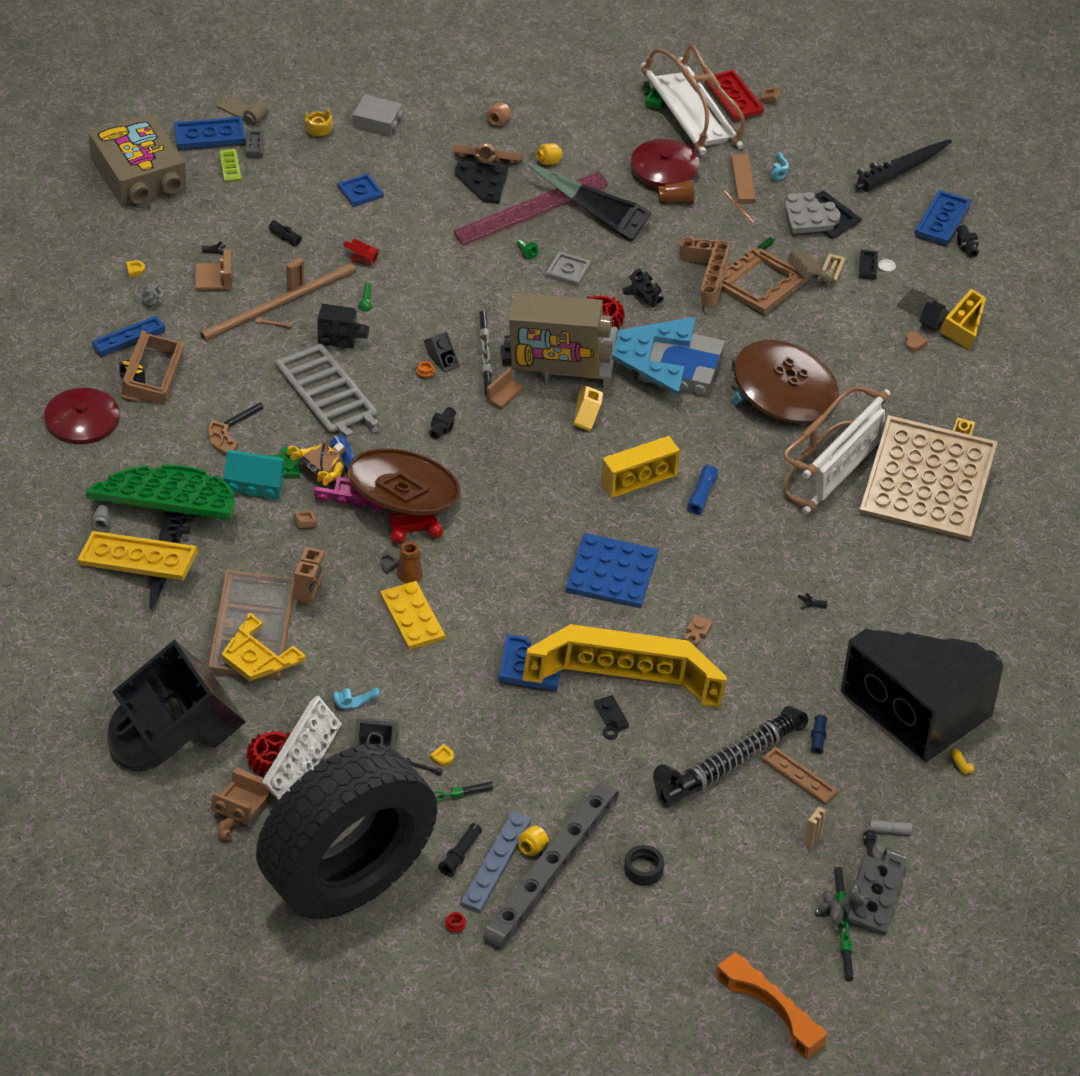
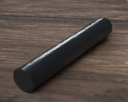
(245, 414)

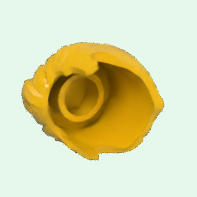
(318, 123)

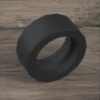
(639, 877)

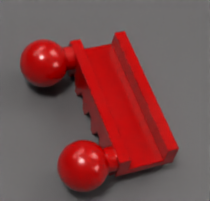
(402, 522)

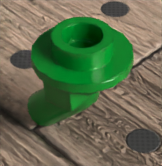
(530, 249)

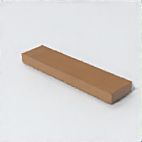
(743, 178)
(800, 775)

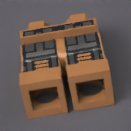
(308, 575)

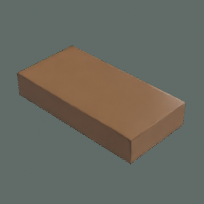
(295, 274)

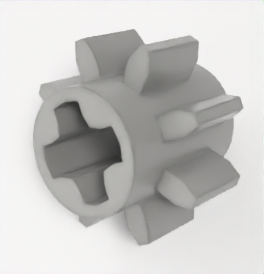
(151, 294)

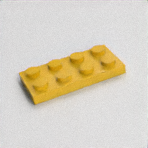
(412, 615)

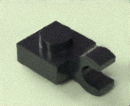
(505, 350)

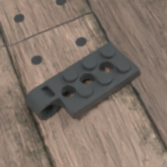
(893, 865)

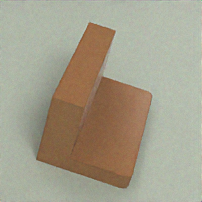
(503, 390)

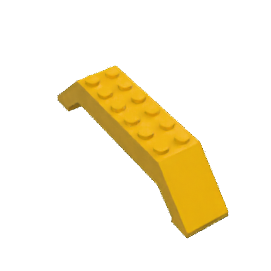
(626, 656)

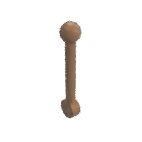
(259, 320)

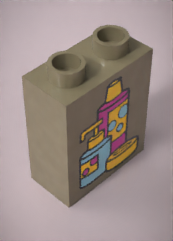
(137, 160)
(559, 334)

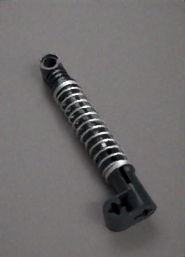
(698, 777)

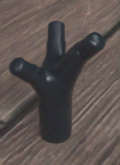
(217, 248)
(811, 601)

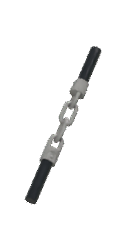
(484, 336)

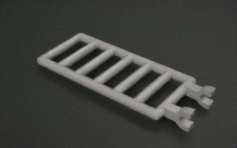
(341, 426)

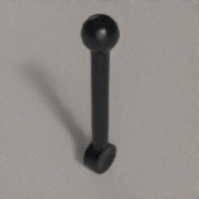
(438, 771)

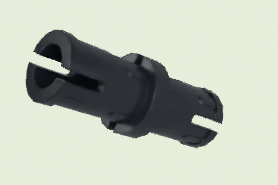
(285, 232)

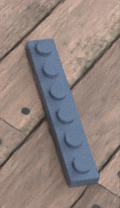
(495, 862)

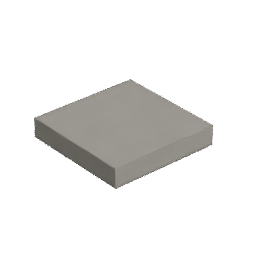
(568, 269)

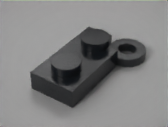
(611, 715)

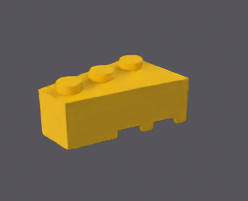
(964, 319)

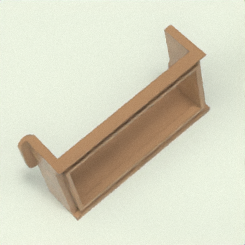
(135, 390)

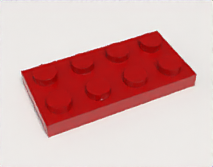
(738, 92)

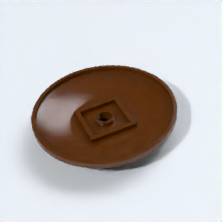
(764, 381)
(404, 481)

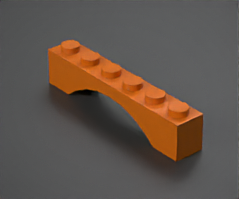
(741, 977)

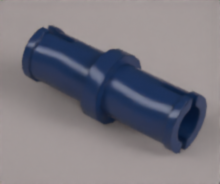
(818, 734)

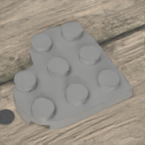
(808, 215)

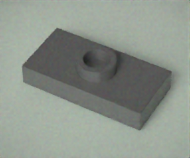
(254, 143)

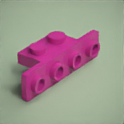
(344, 493)

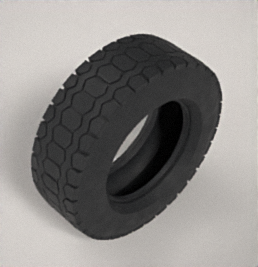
(351, 785)

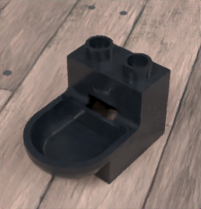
(143, 726)

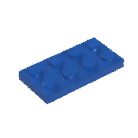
(209, 132)
(943, 217)

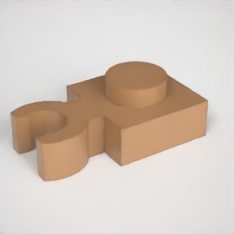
(698, 628)

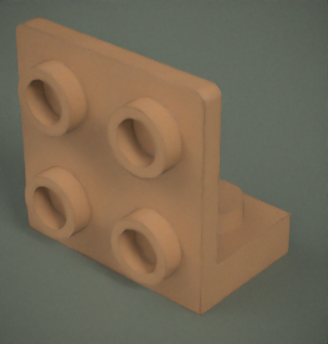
(215, 275)

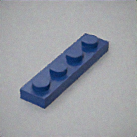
(127, 335)

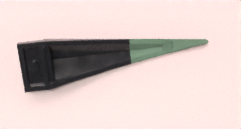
(615, 212)

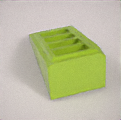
(229, 165)

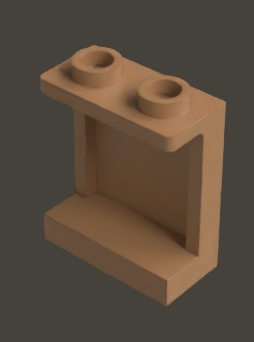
(242, 797)

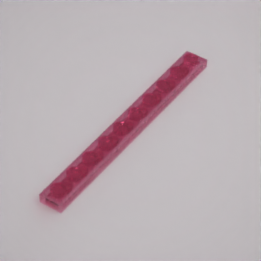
(523, 211)

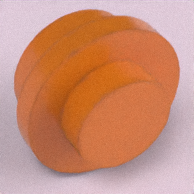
(425, 369)

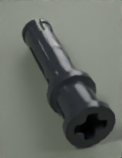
(456, 855)

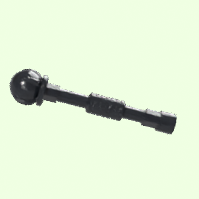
(869, 839)

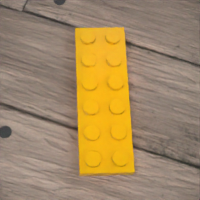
(137, 555)

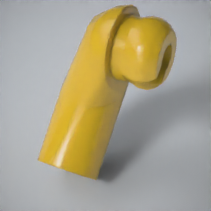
(960, 762)

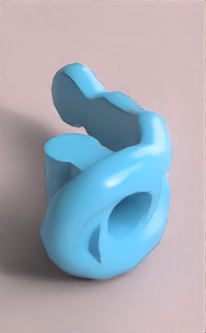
(778, 172)
(346, 701)

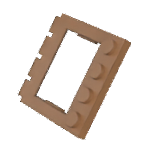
(773, 295)

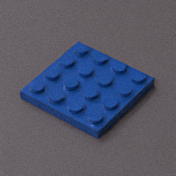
(612, 570)

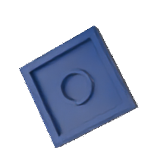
(360, 190)

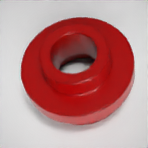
(455, 917)

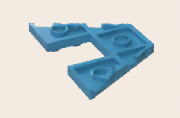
(635, 347)

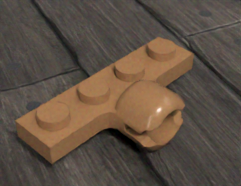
(487, 153)

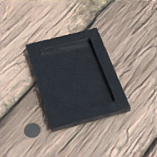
(847, 217)

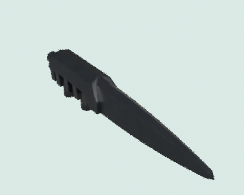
(881, 175)
(170, 532)

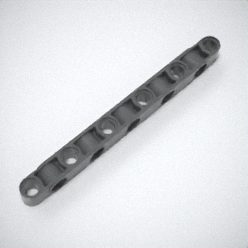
(550, 865)

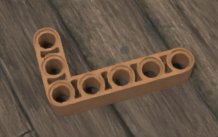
(717, 256)

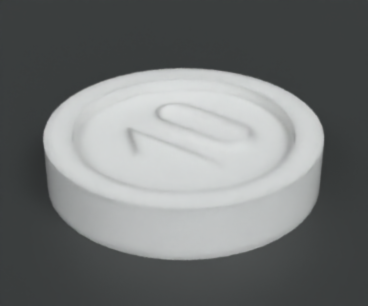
(886, 266)

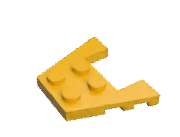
(253, 658)

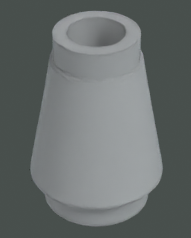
(101, 520)

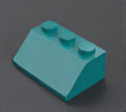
(254, 474)

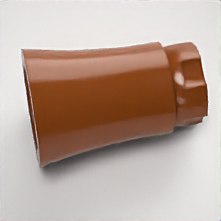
(677, 192)
(409, 563)

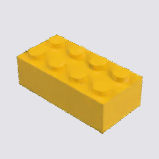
(640, 466)

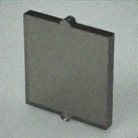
(915, 302)

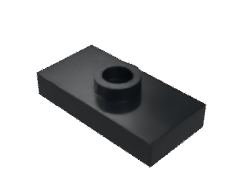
(868, 264)

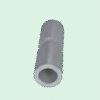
(891, 827)

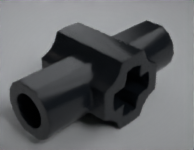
(967, 241)
(442, 422)

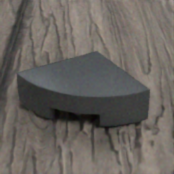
(389, 562)

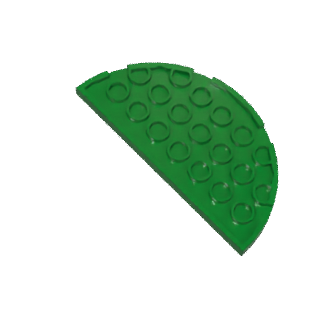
(168, 489)

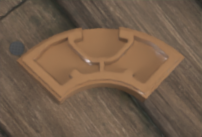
(220, 439)

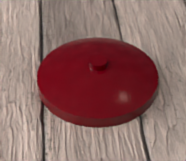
(664, 162)
(81, 415)

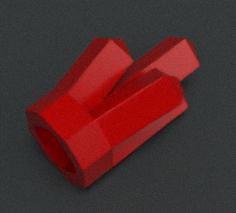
(367, 253)

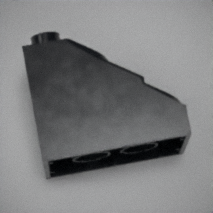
(921, 686)

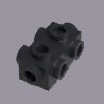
(642, 284)

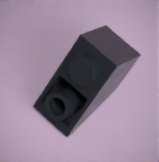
(933, 314)
(442, 351)

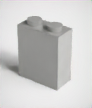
(377, 115)

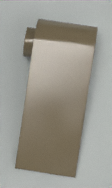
(250, 114)

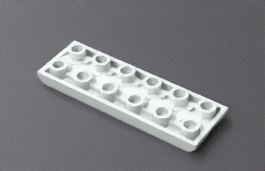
(303, 747)

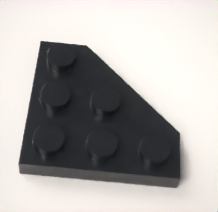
(483, 179)

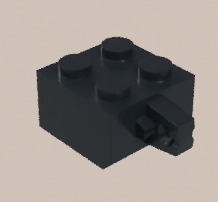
(339, 326)

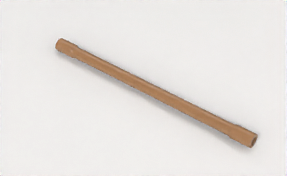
(215, 330)

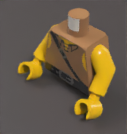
(320, 461)

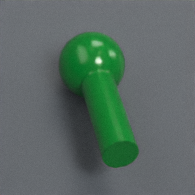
(365, 304)

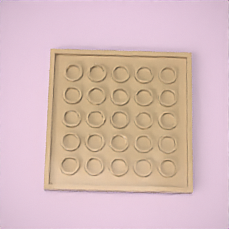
(928, 477)

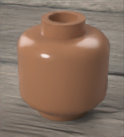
(498, 114)

